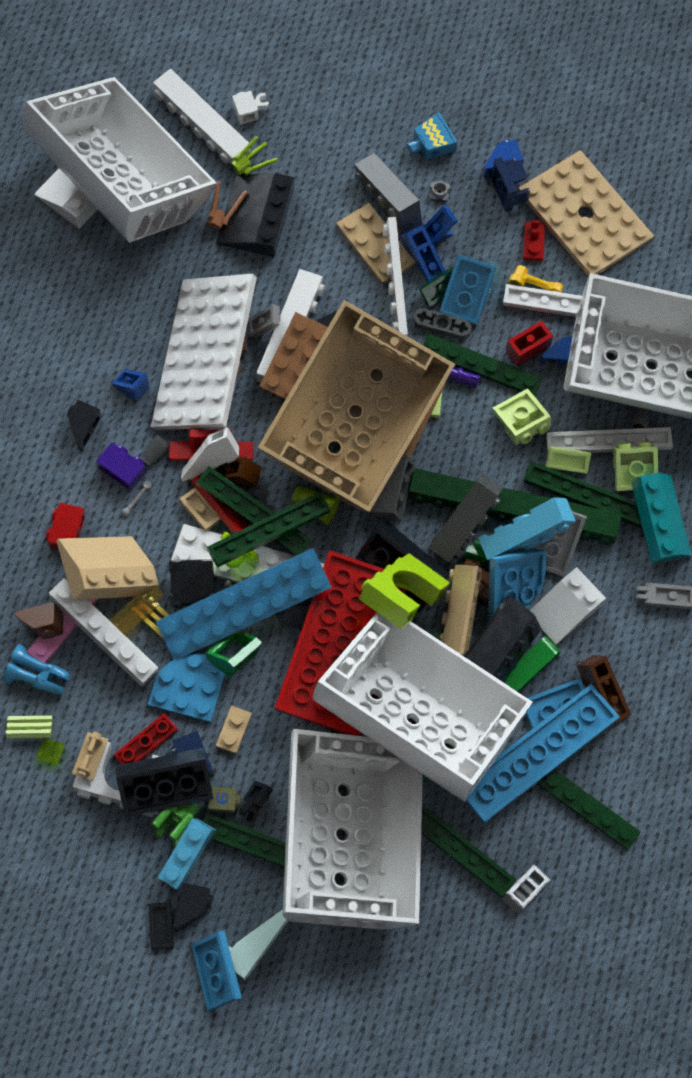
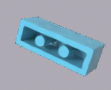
(186, 853)

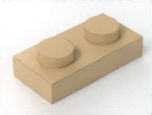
(200, 509)
(233, 730)

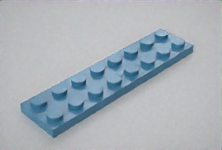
(243, 604)
(541, 752)

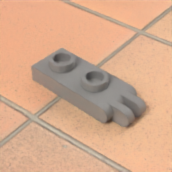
(665, 595)

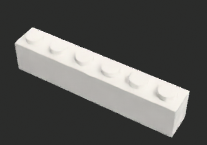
(199, 116)
(300, 300)
(104, 634)

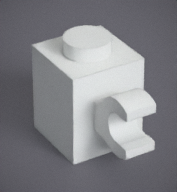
(247, 108)

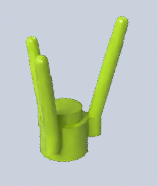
(242, 162)

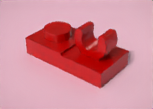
(534, 241)

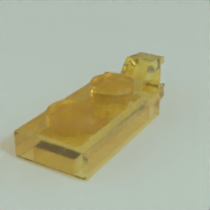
(137, 611)

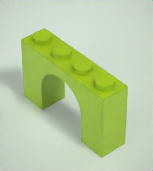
(407, 573)

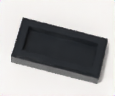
(161, 926)

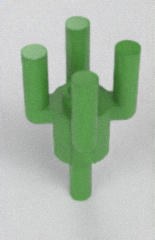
(179, 816)

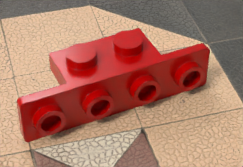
(186, 449)

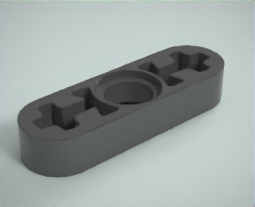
(458, 322)

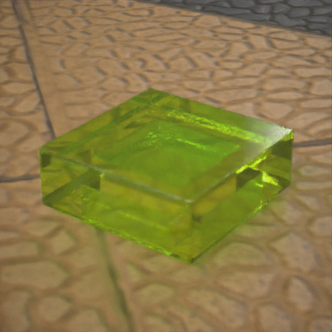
(50, 751)

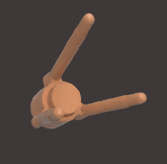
(216, 217)

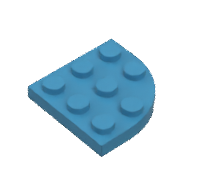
(516, 575)
(188, 687)

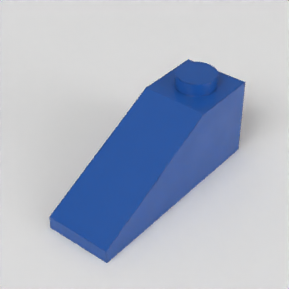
(423, 252)

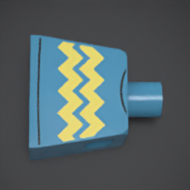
(433, 138)

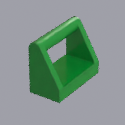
(231, 666)

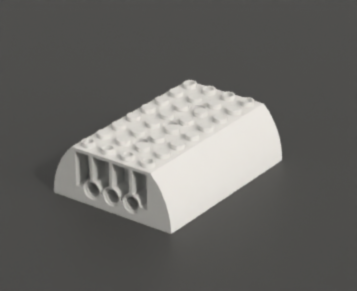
(108, 133)
(638, 328)
(434, 687)
(381, 830)

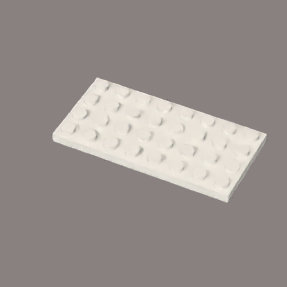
(204, 352)

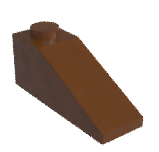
(598, 672)

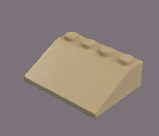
(106, 567)
(461, 607)

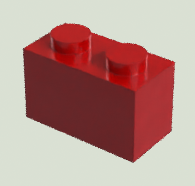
(529, 343)
(66, 524)

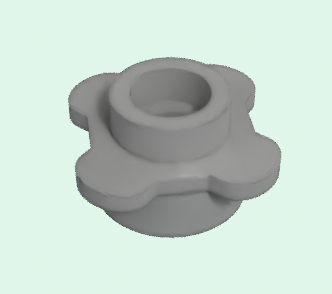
(439, 185)

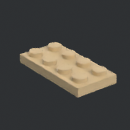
(365, 234)

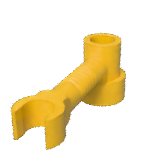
(520, 277)

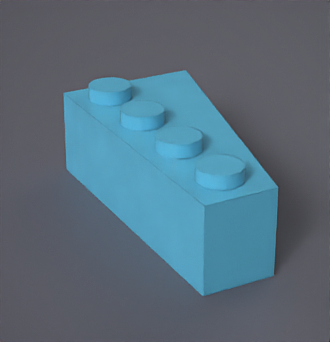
(529, 530)

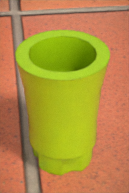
(303, 493)

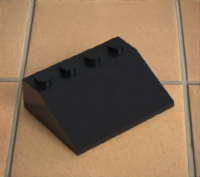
(260, 216)

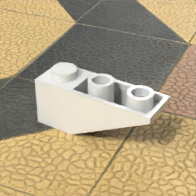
(214, 451)

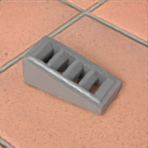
(516, 899)

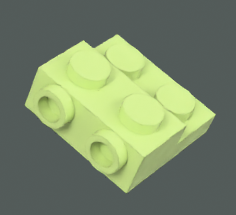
(523, 417)
(633, 462)

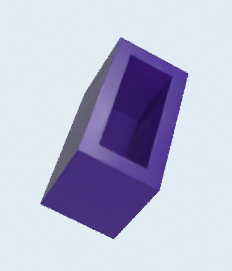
(121, 466)

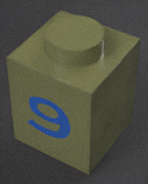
(224, 801)

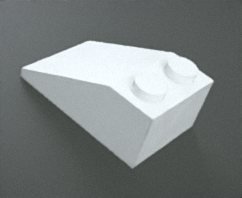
(66, 199)
(567, 605)

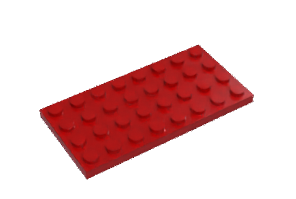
(329, 628)

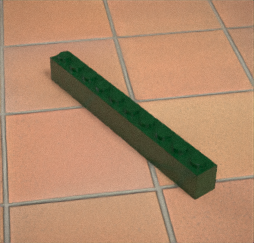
(450, 492)

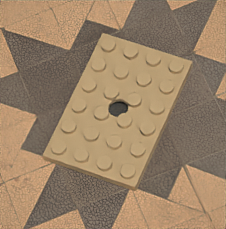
(593, 241)

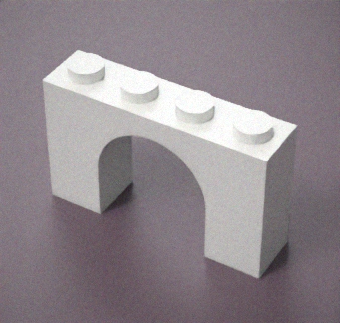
(99, 788)

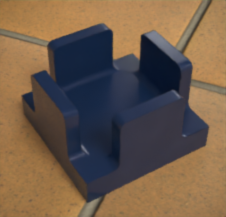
(505, 181)

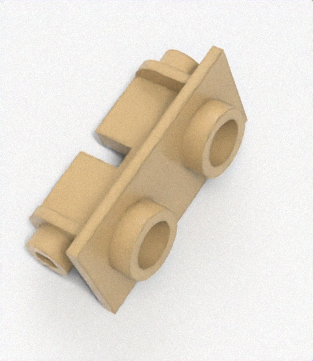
(90, 755)

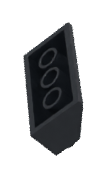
(389, 544)
(504, 639)
(164, 782)

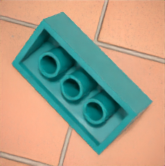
(661, 517)

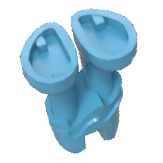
(41, 681)

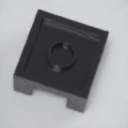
(191, 580)

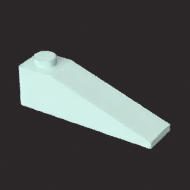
(252, 947)

